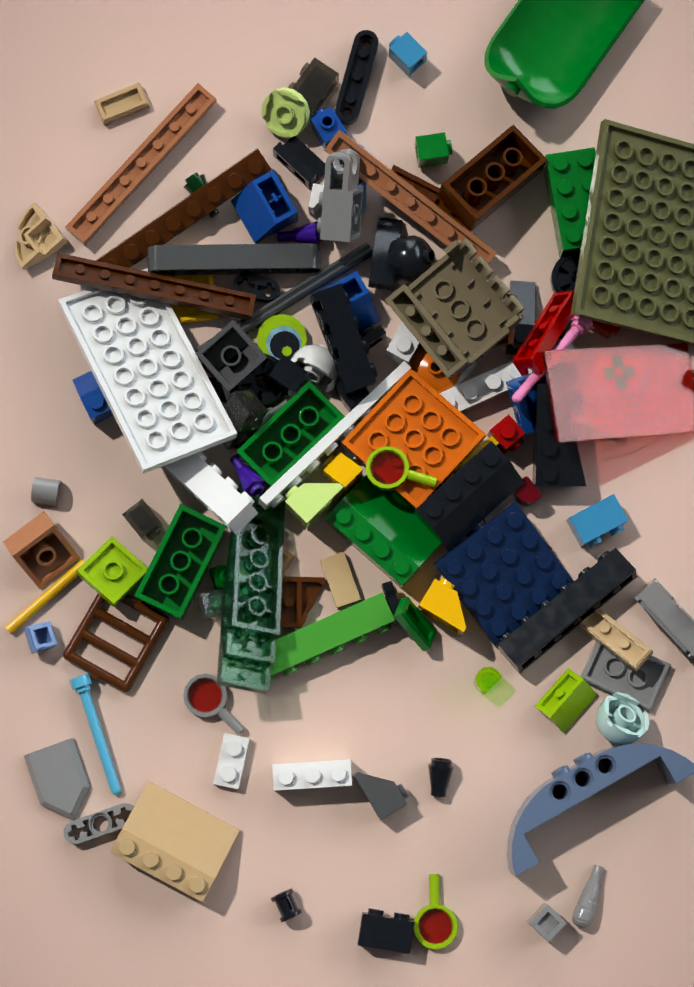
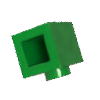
(432, 149)

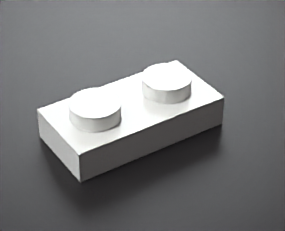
(231, 761)

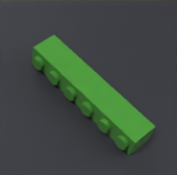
(331, 634)

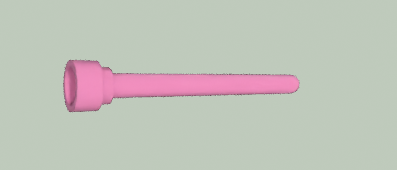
(578, 327)

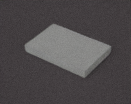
(613, 675)

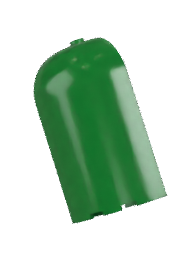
(554, 46)

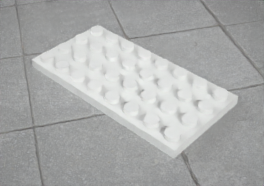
(148, 375)

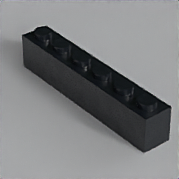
(567, 610)

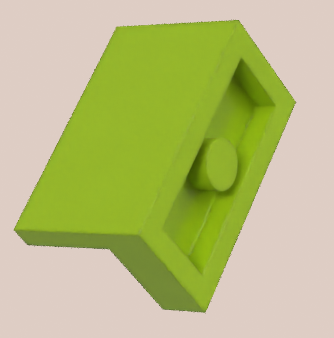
(566, 700)

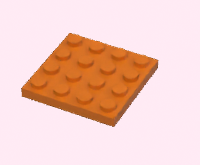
(423, 428)

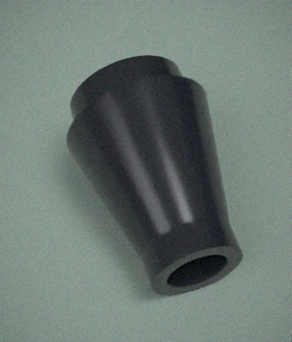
(440, 774)

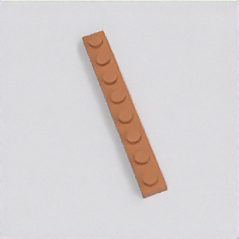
(141, 164)
(409, 198)

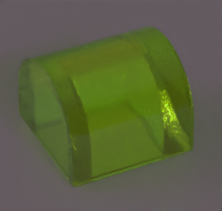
(486, 679)

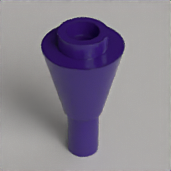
(303, 234)
(250, 481)

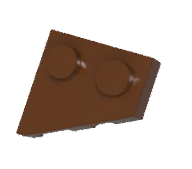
(297, 599)

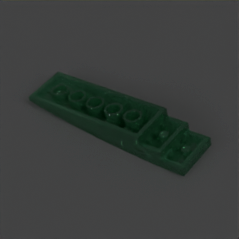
(252, 600)

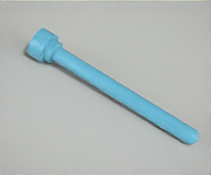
(82, 686)

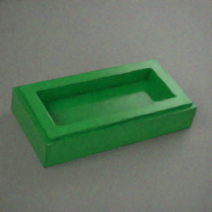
(415, 623)

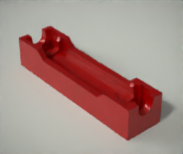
(544, 333)

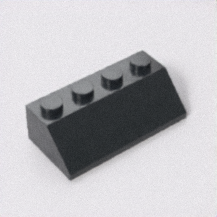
(469, 496)

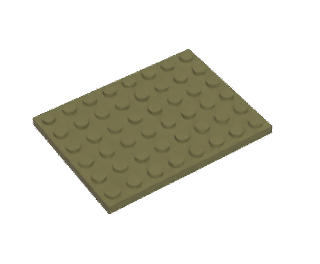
(639, 235)

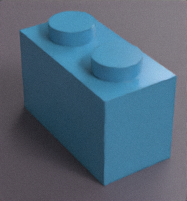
(597, 521)

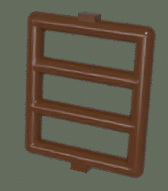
(136, 663)

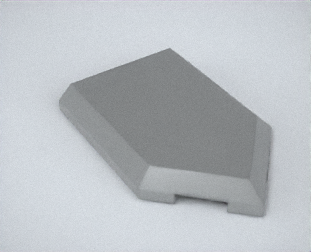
(58, 777)

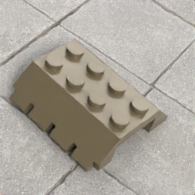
(457, 308)

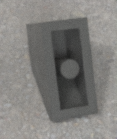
(382, 794)

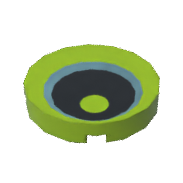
(281, 336)

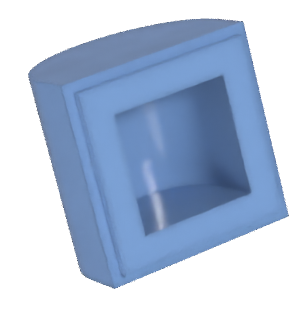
(40, 637)

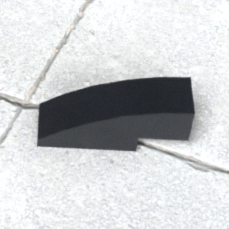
(380, 271)

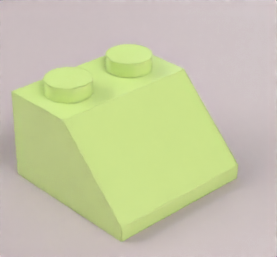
(312, 501)

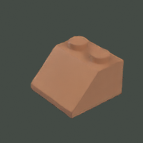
(41, 549)

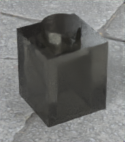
(143, 520)

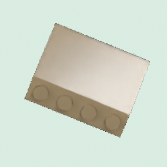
(175, 841)

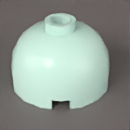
(621, 719)

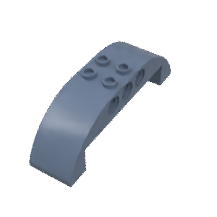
(542, 805)

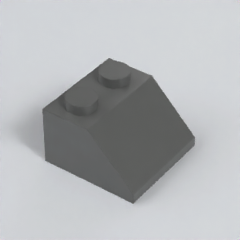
(231, 355)

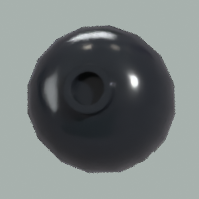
(410, 258)

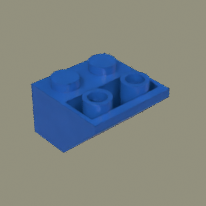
(265, 207)
(360, 299)

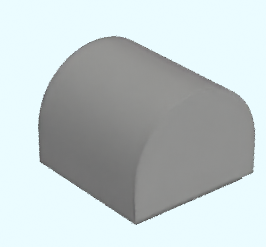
(46, 491)

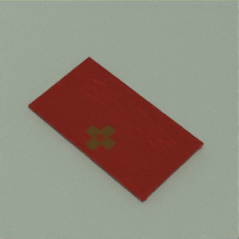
(620, 391)

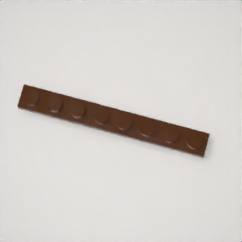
(188, 210)
(153, 286)

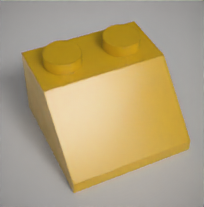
(443, 606)

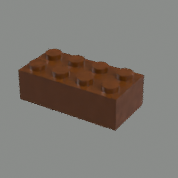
(492, 177)

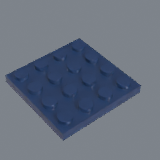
(503, 572)

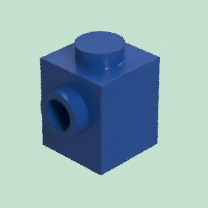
(325, 125)

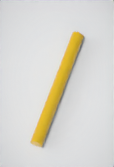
(43, 599)

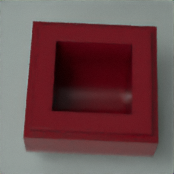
(527, 493)

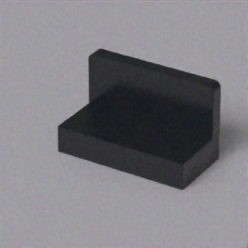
(300, 161)

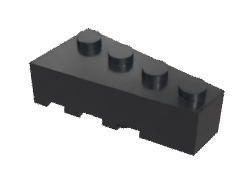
(343, 339)
(552, 461)

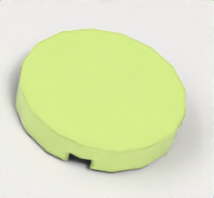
(285, 112)

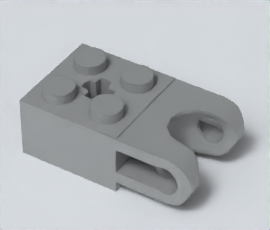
(341, 198)

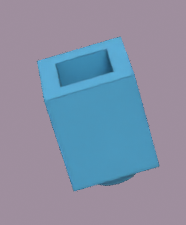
(407, 53)

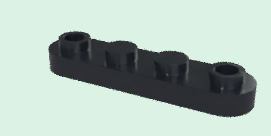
(356, 76)

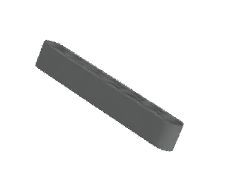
(234, 259)

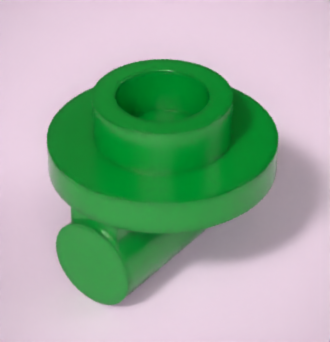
(218, 576)

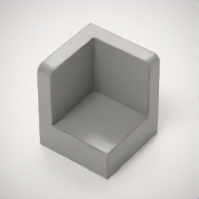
(546, 922)

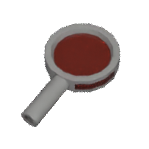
(207, 699)

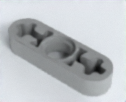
(80, 823)

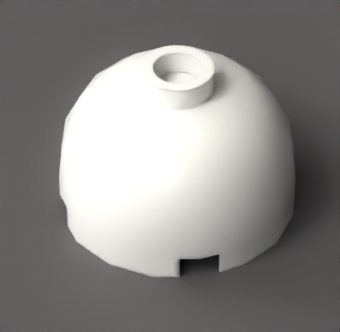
(318, 364)

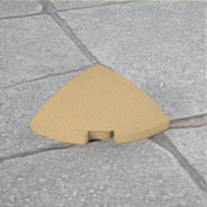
(37, 237)

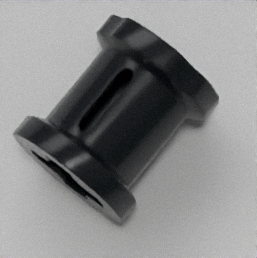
(286, 905)

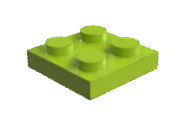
(112, 571)

